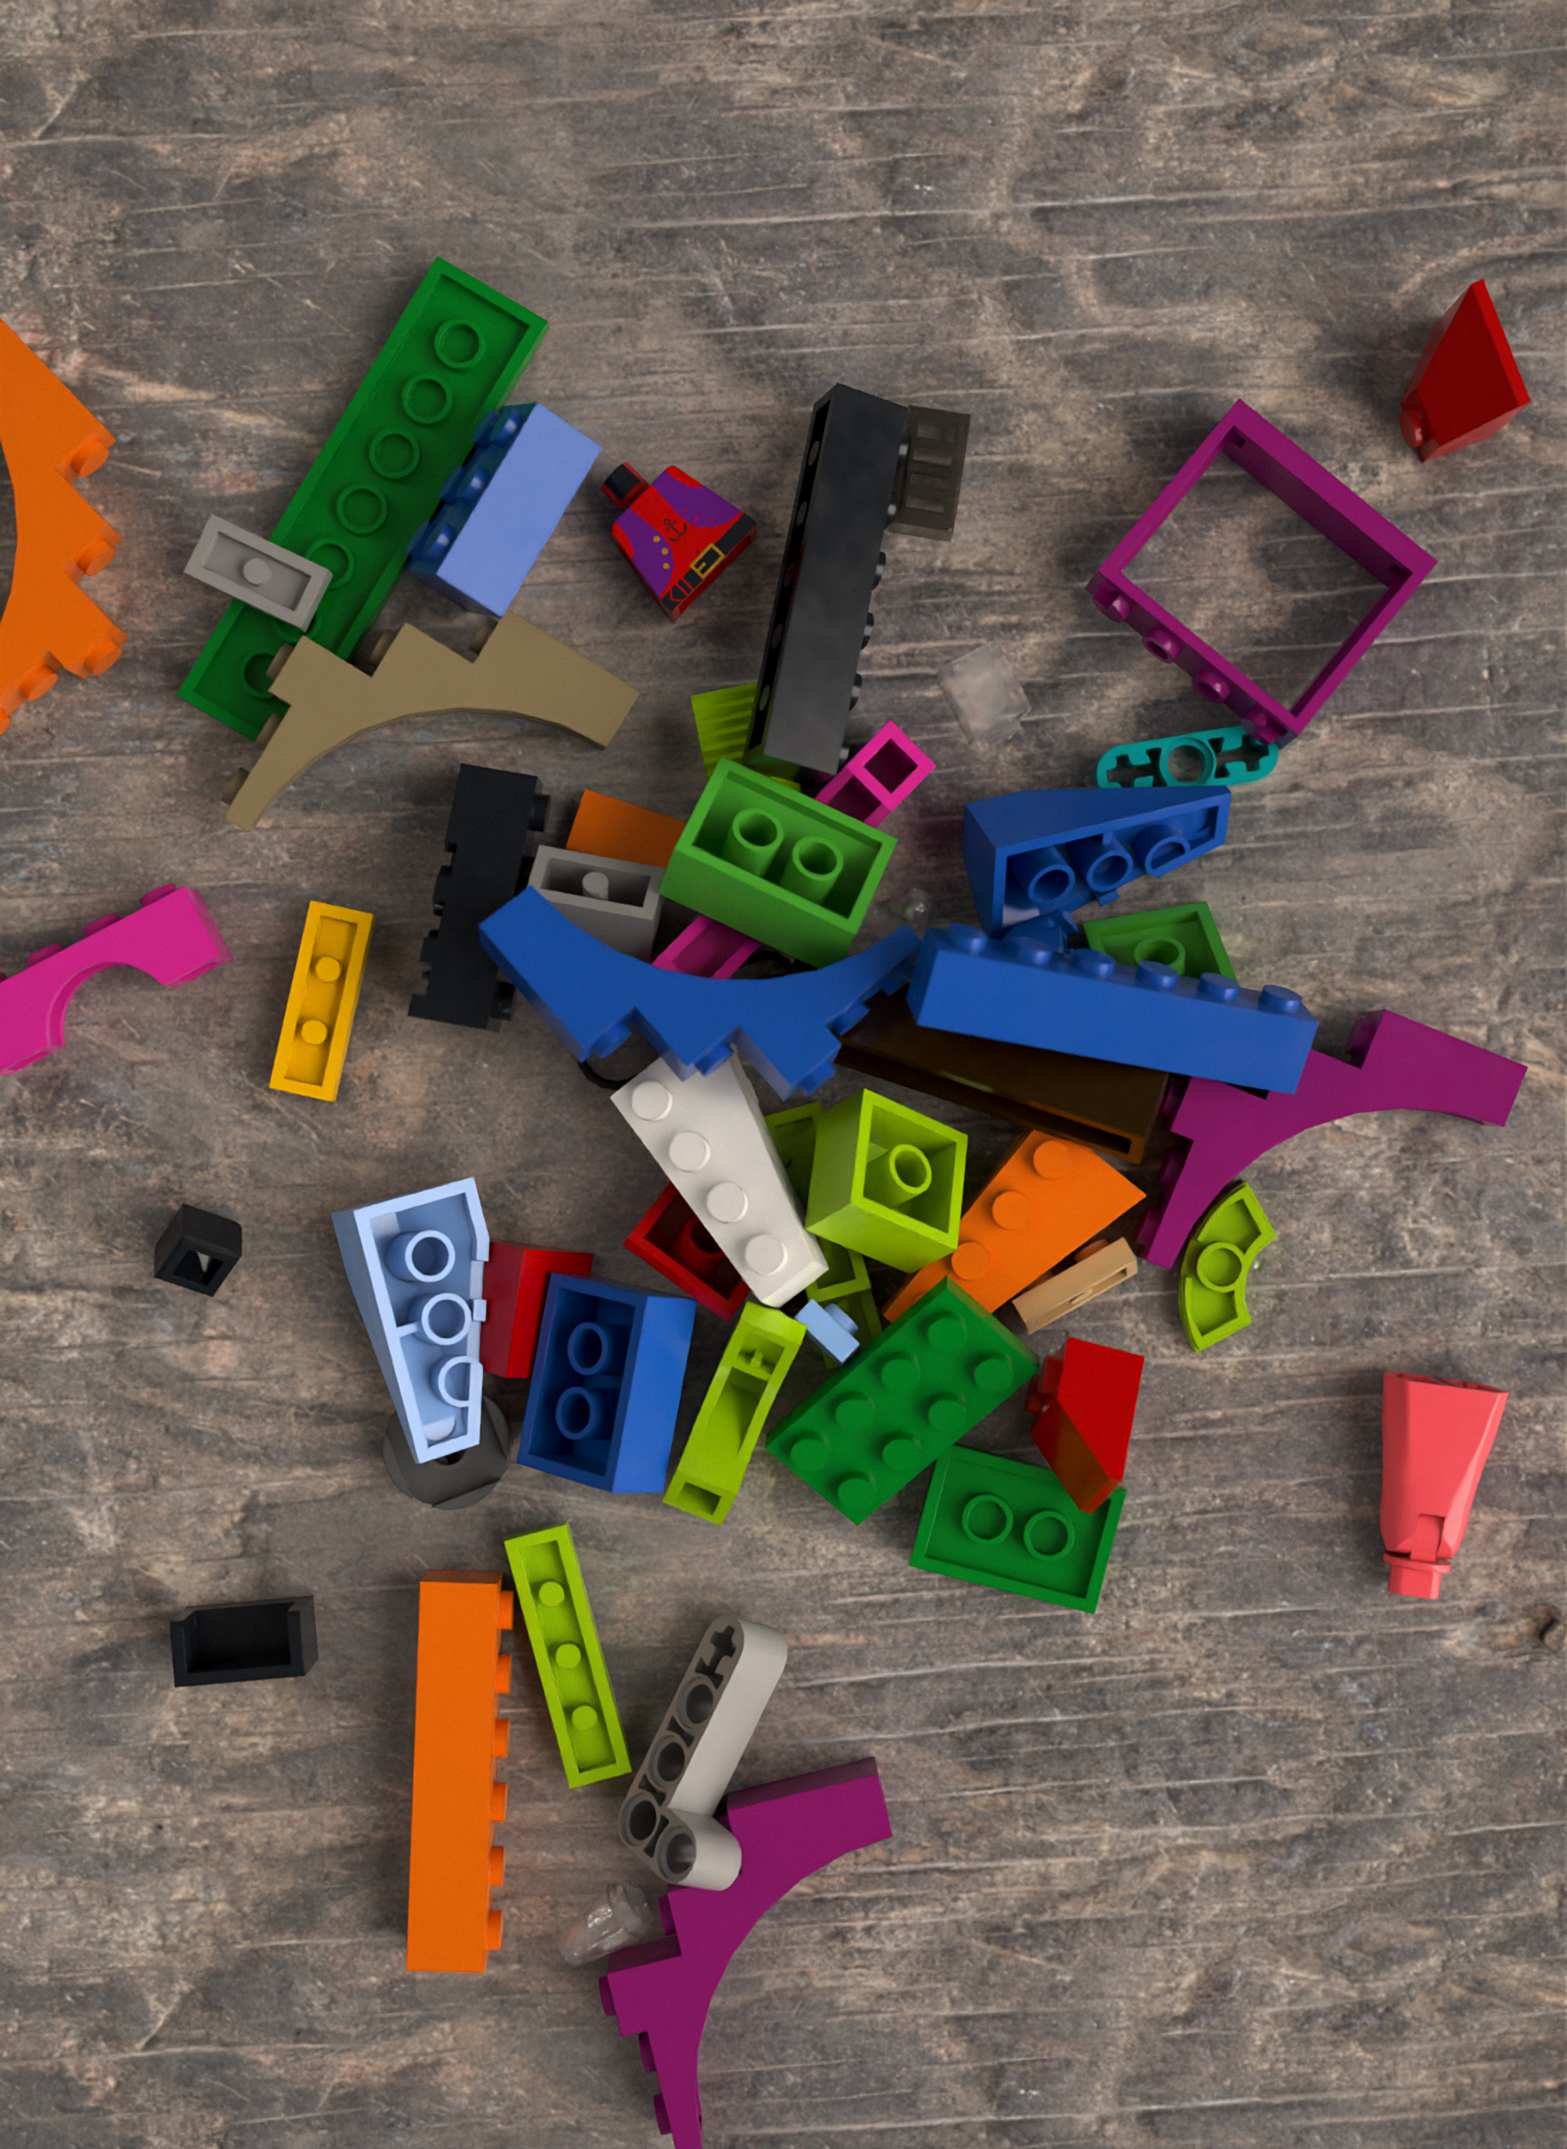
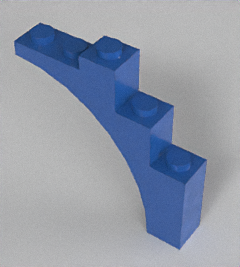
(689, 1020)

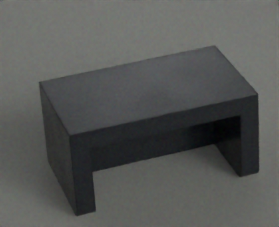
(244, 1641)

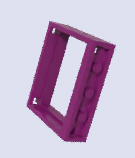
(1321, 502)

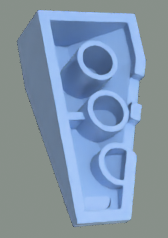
(420, 1293)

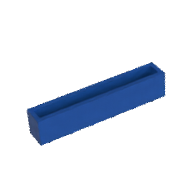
(1110, 1009)

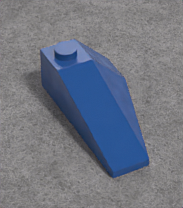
(1077, 846)

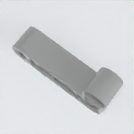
(695, 1754)

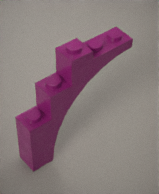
(1390, 1068)
(668, 1983)

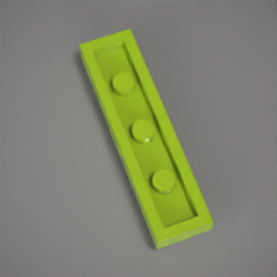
(568, 1654)

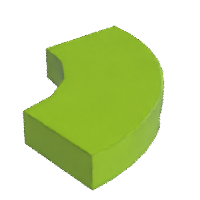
(1217, 1266)

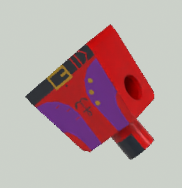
(675, 534)

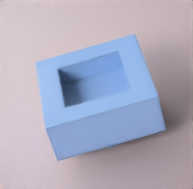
(830, 1331)

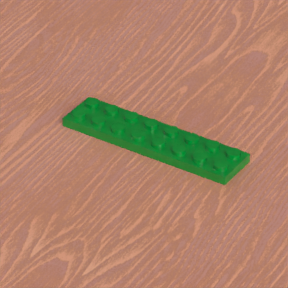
(376, 483)

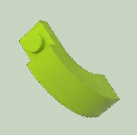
(734, 1412)

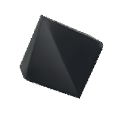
(198, 1250)

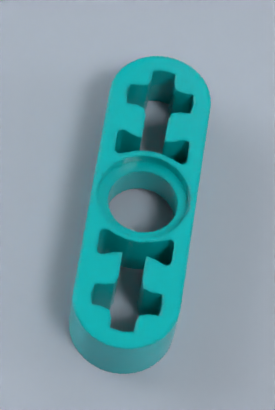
(1228, 740)

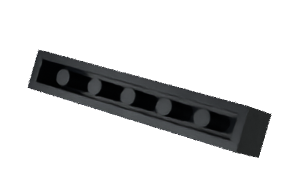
(826, 587)

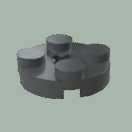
(447, 1482)

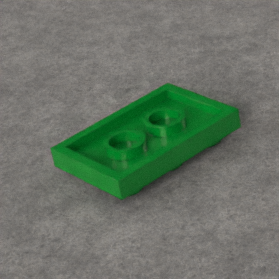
(1013, 1529)

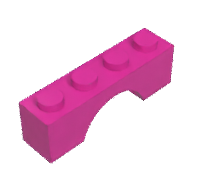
(167, 938)

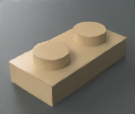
(1096, 1271)

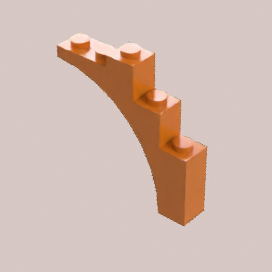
(59, 534)

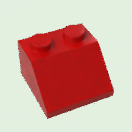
(1085, 1416)

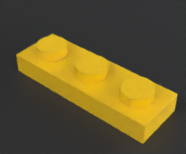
(322, 1001)

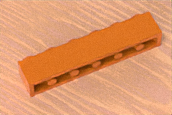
(456, 1770)

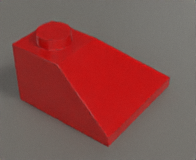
(1463, 380)

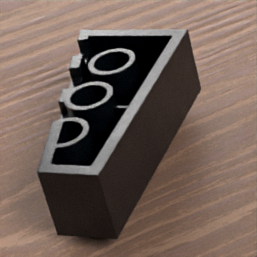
(489, 866)

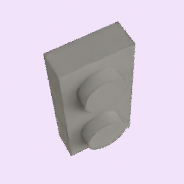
(258, 573)

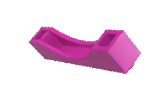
(865, 790)

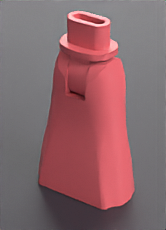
(1431, 1467)

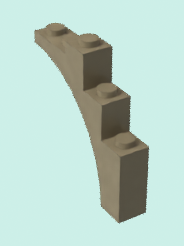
(332, 702)

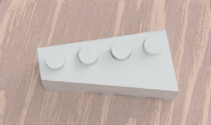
(728, 1171)

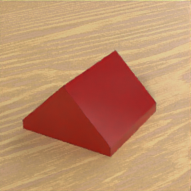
(687, 1254)
(516, 1297)

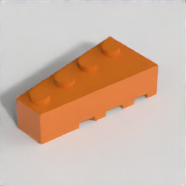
(1023, 1221)

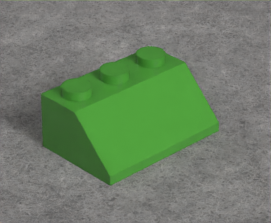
(777, 865)

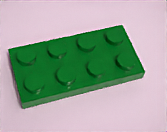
(902, 1401)

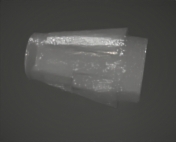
(607, 1924)

